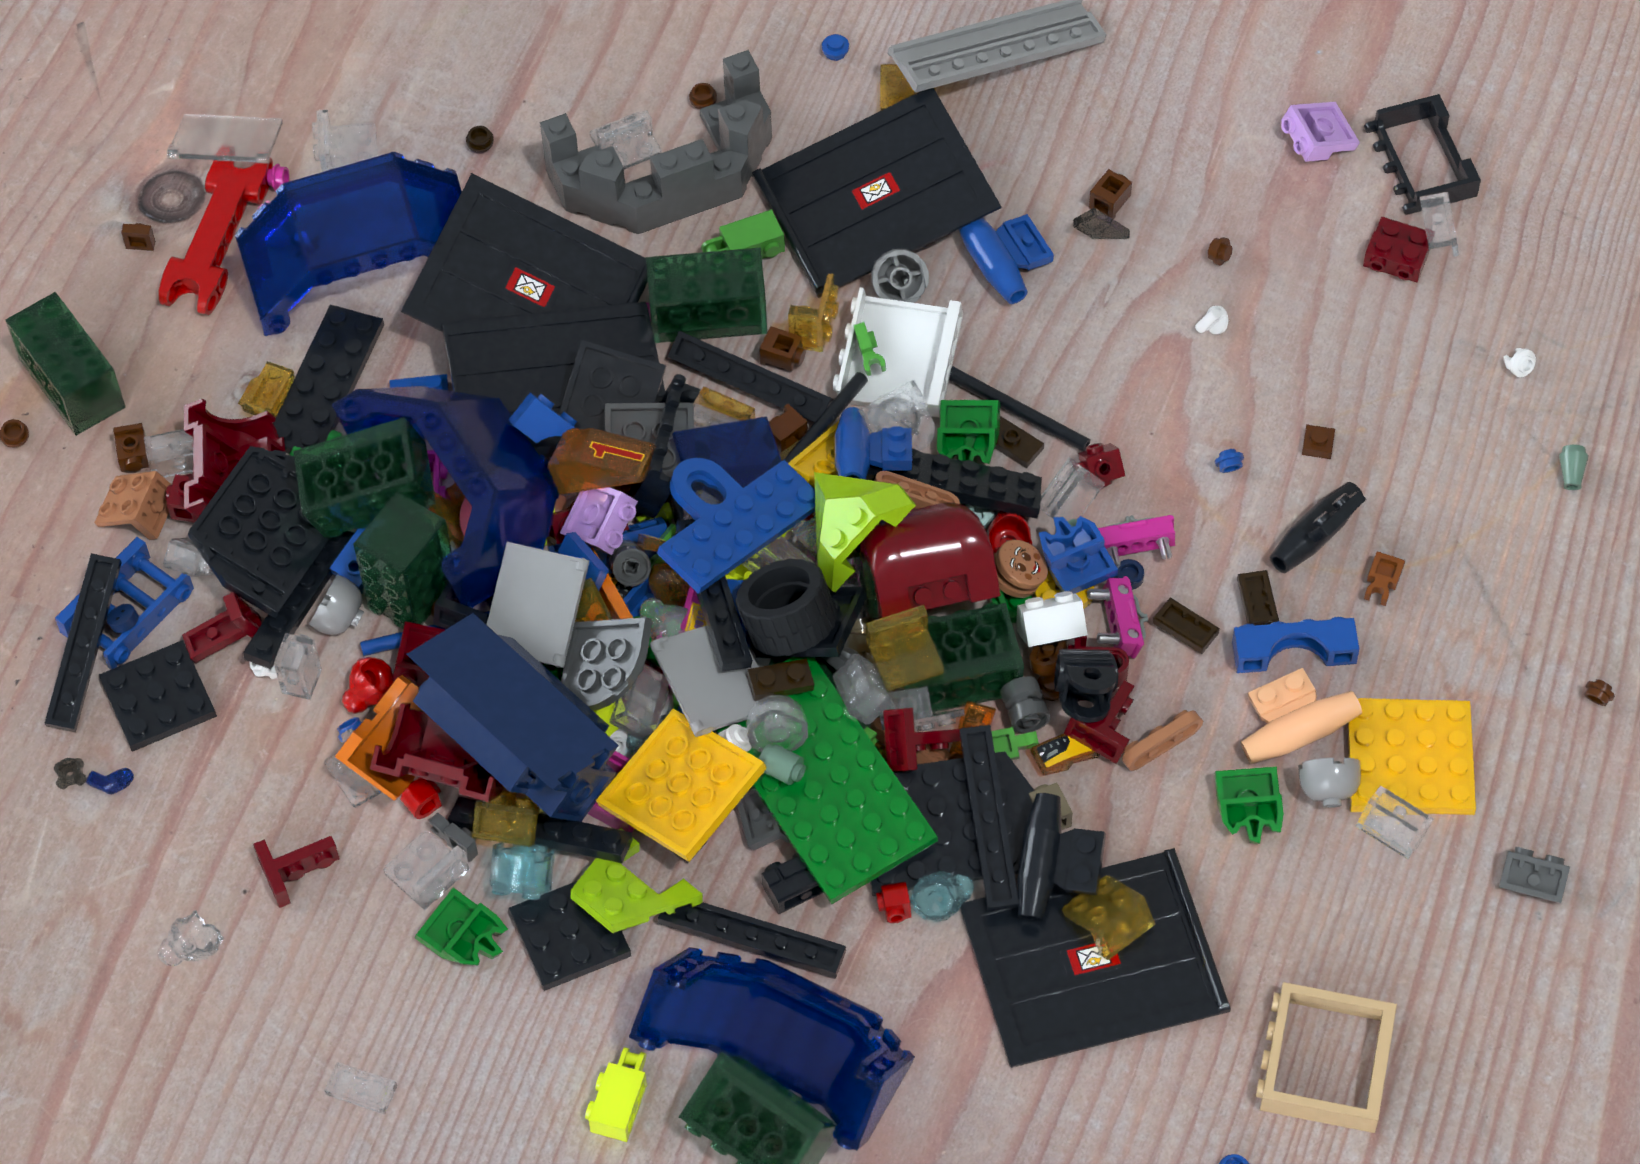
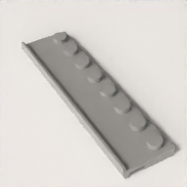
(996, 44)

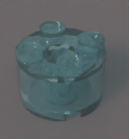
(521, 870)

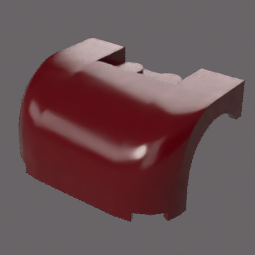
(219, 447)
(931, 559)
(428, 752)

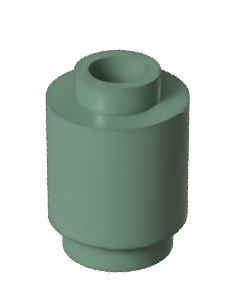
(782, 764)

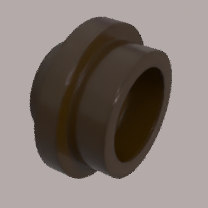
(479, 139)

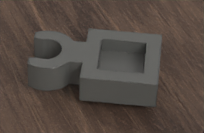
(454, 835)

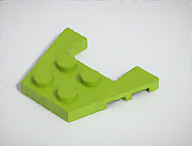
(622, 899)

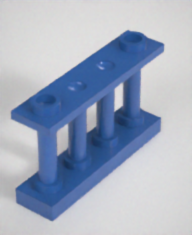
(133, 559)

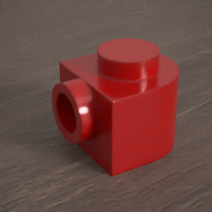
(421, 797)
(895, 902)

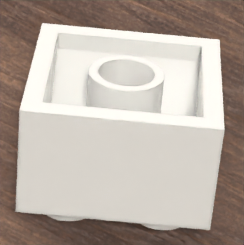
(1051, 619)

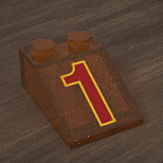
(598, 460)

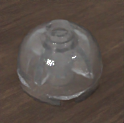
(777, 721)

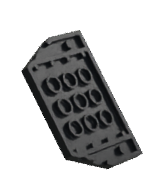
(257, 531)
(944, 801)

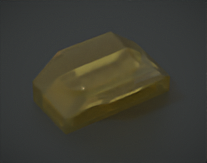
(267, 390)
(725, 405)

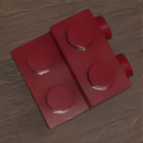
(1397, 250)
(413, 637)

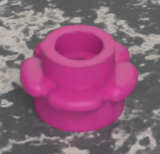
(277, 176)

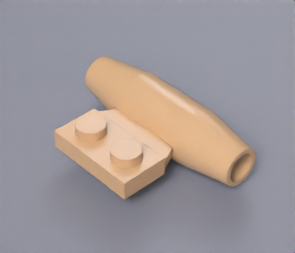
(1295, 716)

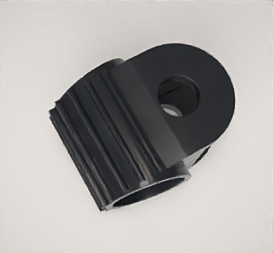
(1088, 677)

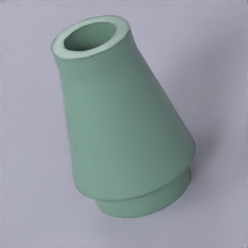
(1573, 464)

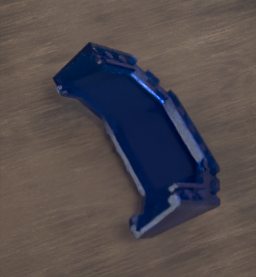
(342, 227)
(488, 461)
(785, 1027)

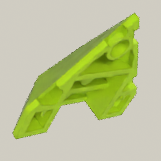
(846, 514)

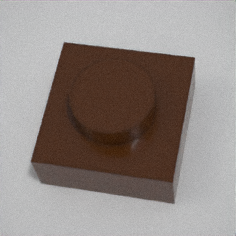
(138, 237)
(1318, 441)

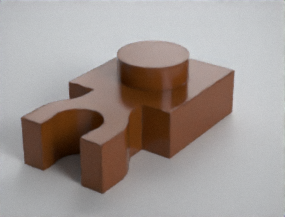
(1383, 575)

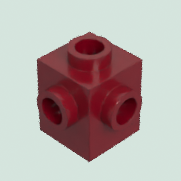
(1103, 462)
(175, 499)

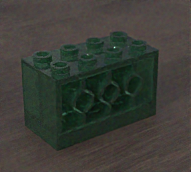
(707, 294)
(65, 363)
(357, 474)
(403, 560)
(976, 655)
(755, 1116)

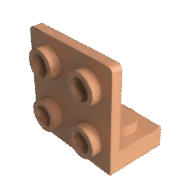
(136, 501)

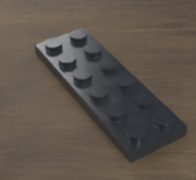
(326, 376)
(975, 483)

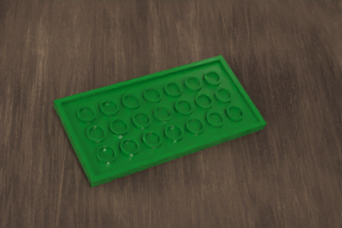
(849, 808)

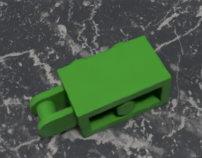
(751, 232)

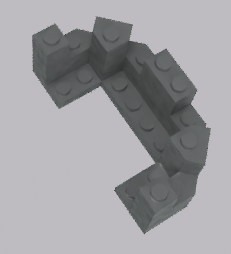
(680, 179)

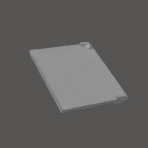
(538, 600)
(703, 692)

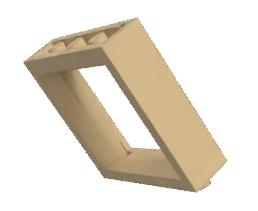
(1317, 1109)

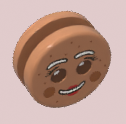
(1020, 568)

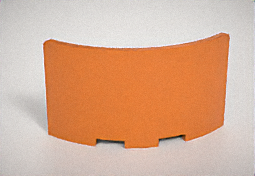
(360, 745)

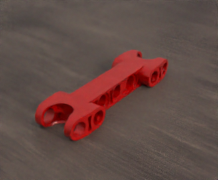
(201, 268)

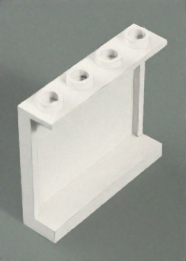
(914, 342)

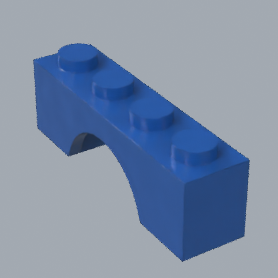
(539, 420)
(1330, 639)

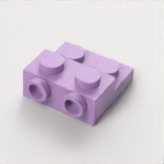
(1318, 130)
(600, 518)

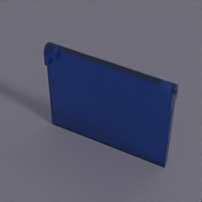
(740, 447)

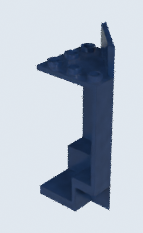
(515, 718)

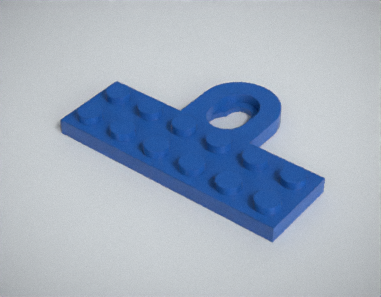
(739, 525)

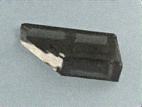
(1100, 226)

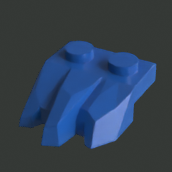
(1077, 555)

